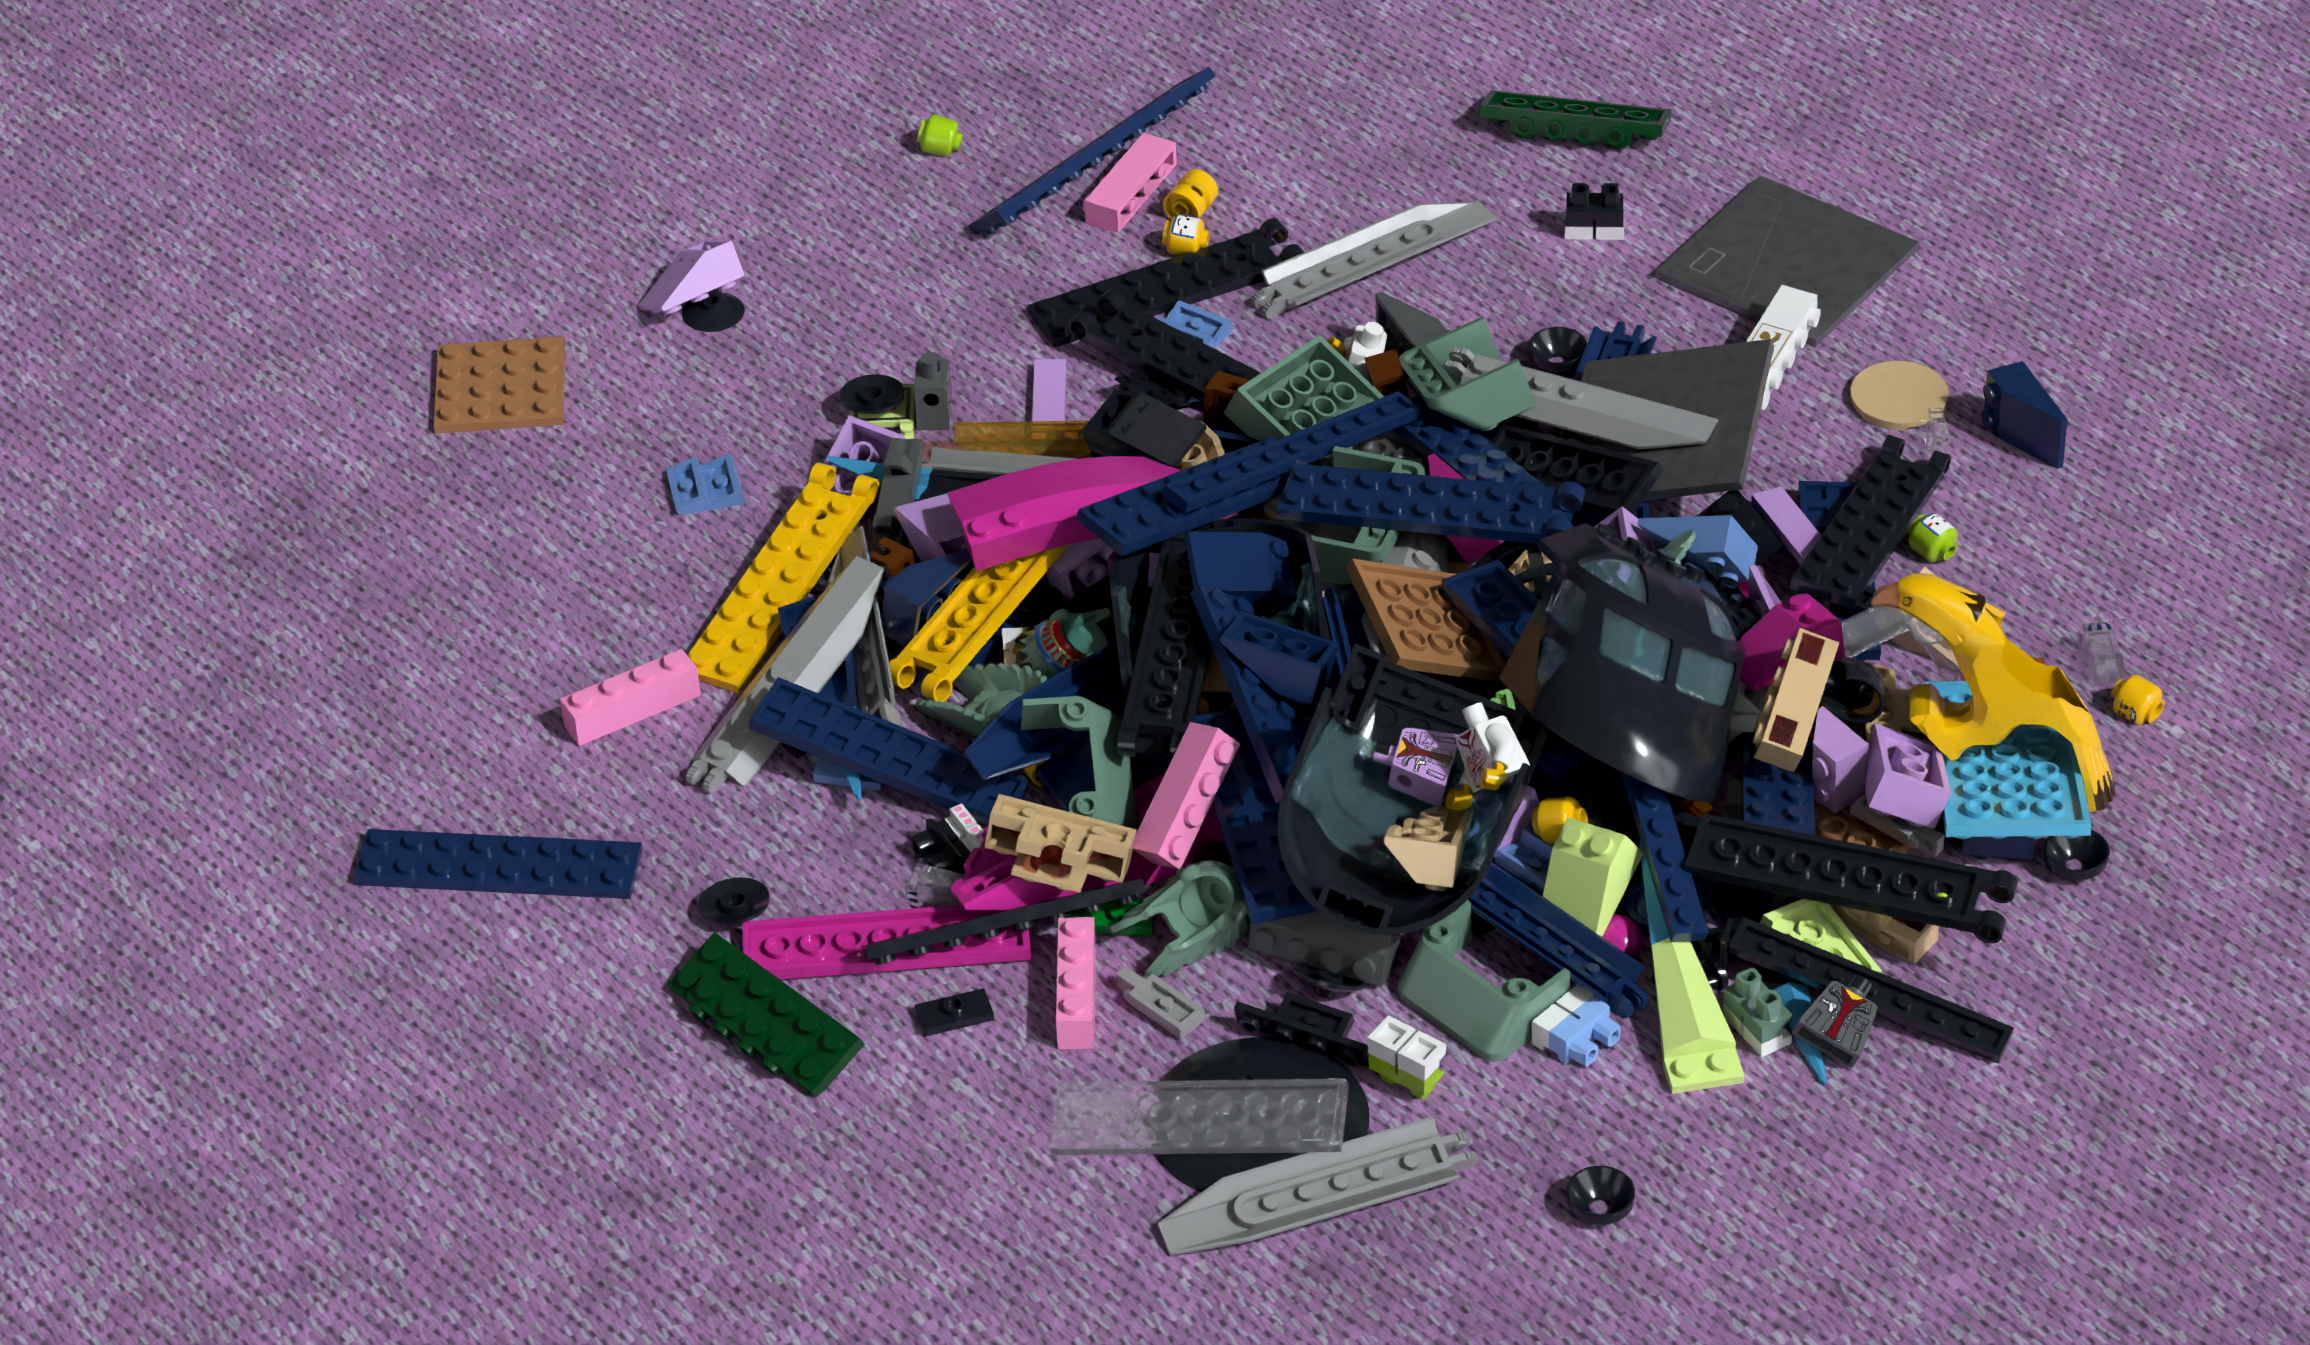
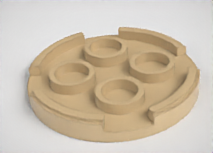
(1898, 394)

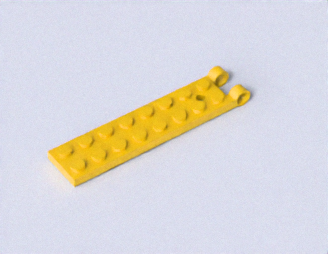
(779, 576)
(969, 621)

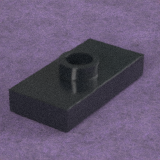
(954, 1012)

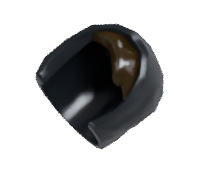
(1854, 691)

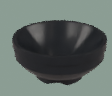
(1557, 343)
(2090, 850)
(1600, 1184)

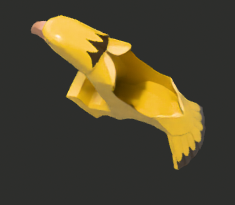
(2003, 679)

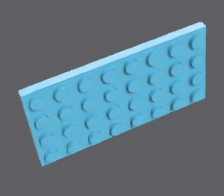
(2014, 788)

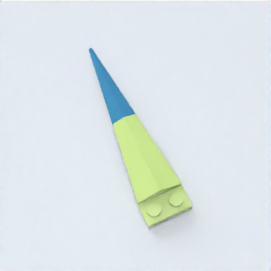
(1693, 1030)

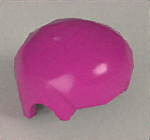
(1624, 934)

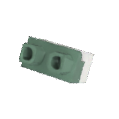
(1757, 1013)

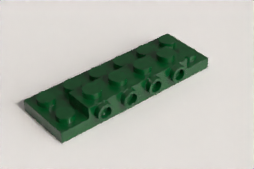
(1574, 118)
(765, 1016)

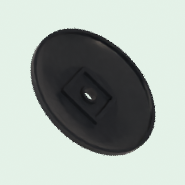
(1258, 1060)

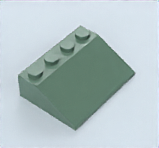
(1299, 392)

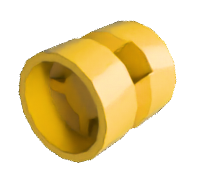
(1191, 195)

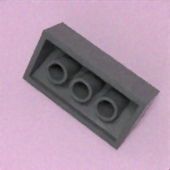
(1328, 946)

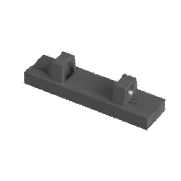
(897, 490)

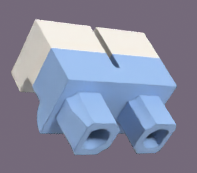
(1573, 1027)

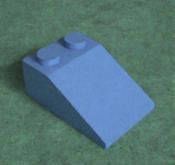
(1718, 549)

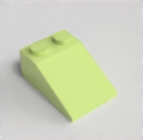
(1590, 872)

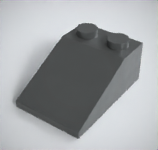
(1405, 325)

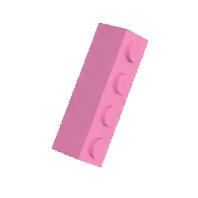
(1130, 182)
(630, 697)
(1185, 795)
(1076, 983)

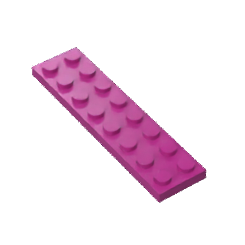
(833, 942)

